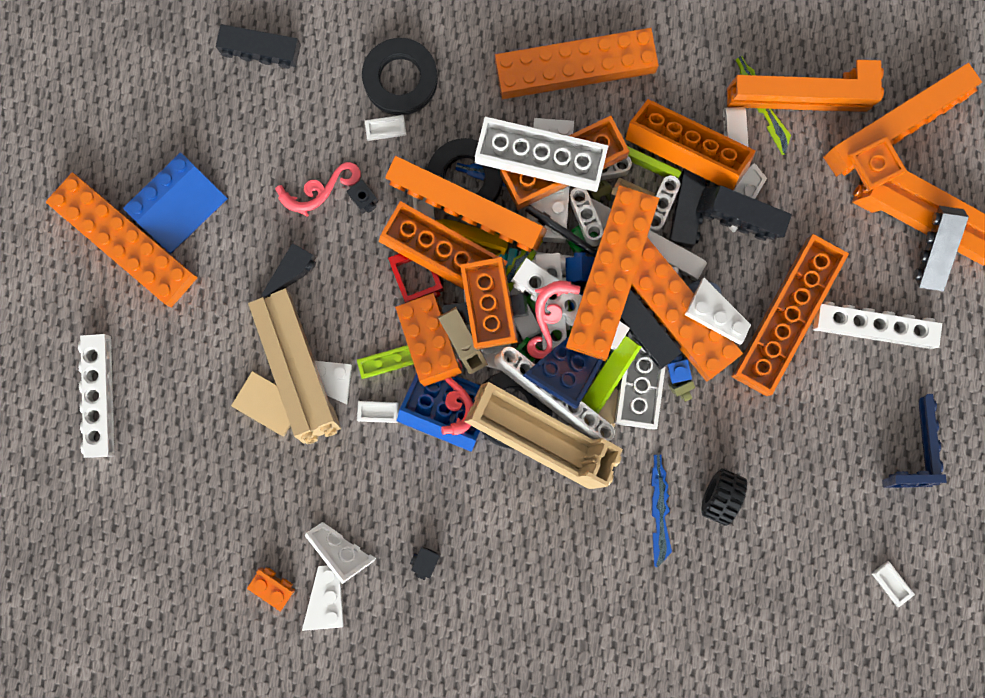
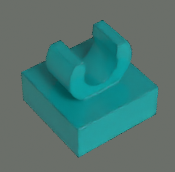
(509, 257)

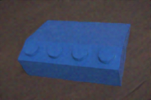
(175, 203)
(426, 411)

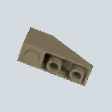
(462, 340)

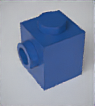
(578, 268)
(679, 369)

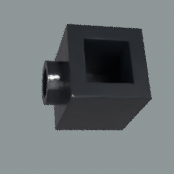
(362, 197)
(424, 563)

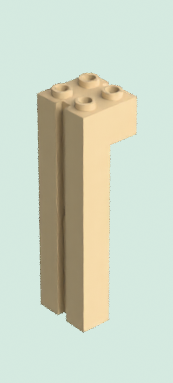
(294, 367)
(543, 437)

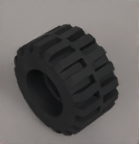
(724, 497)

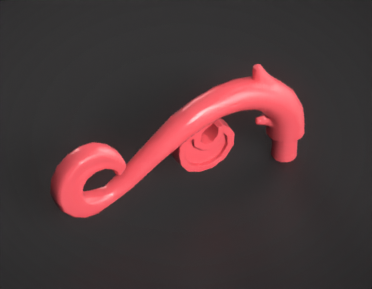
(315, 185)
(543, 318)
(451, 403)

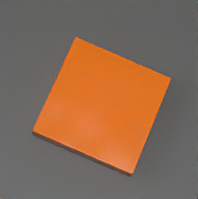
(877, 163)

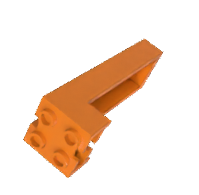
(855, 92)
(916, 201)

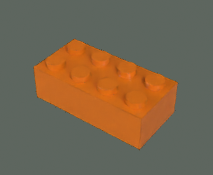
(488, 303)
(427, 340)

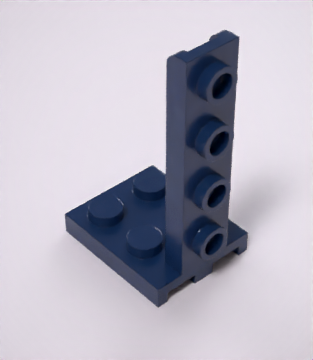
(931, 449)

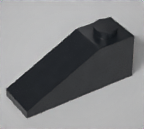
(291, 269)

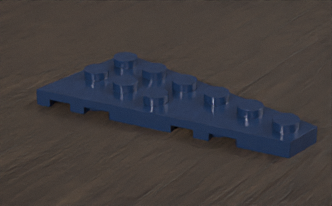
(565, 373)

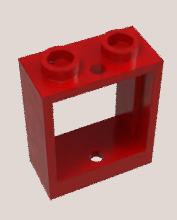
(398, 260)

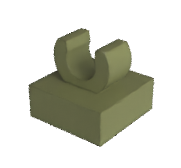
(603, 189)
(682, 389)

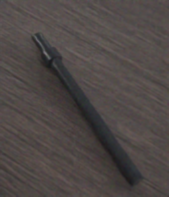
(544, 219)

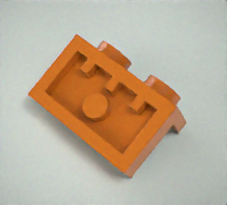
(270, 588)

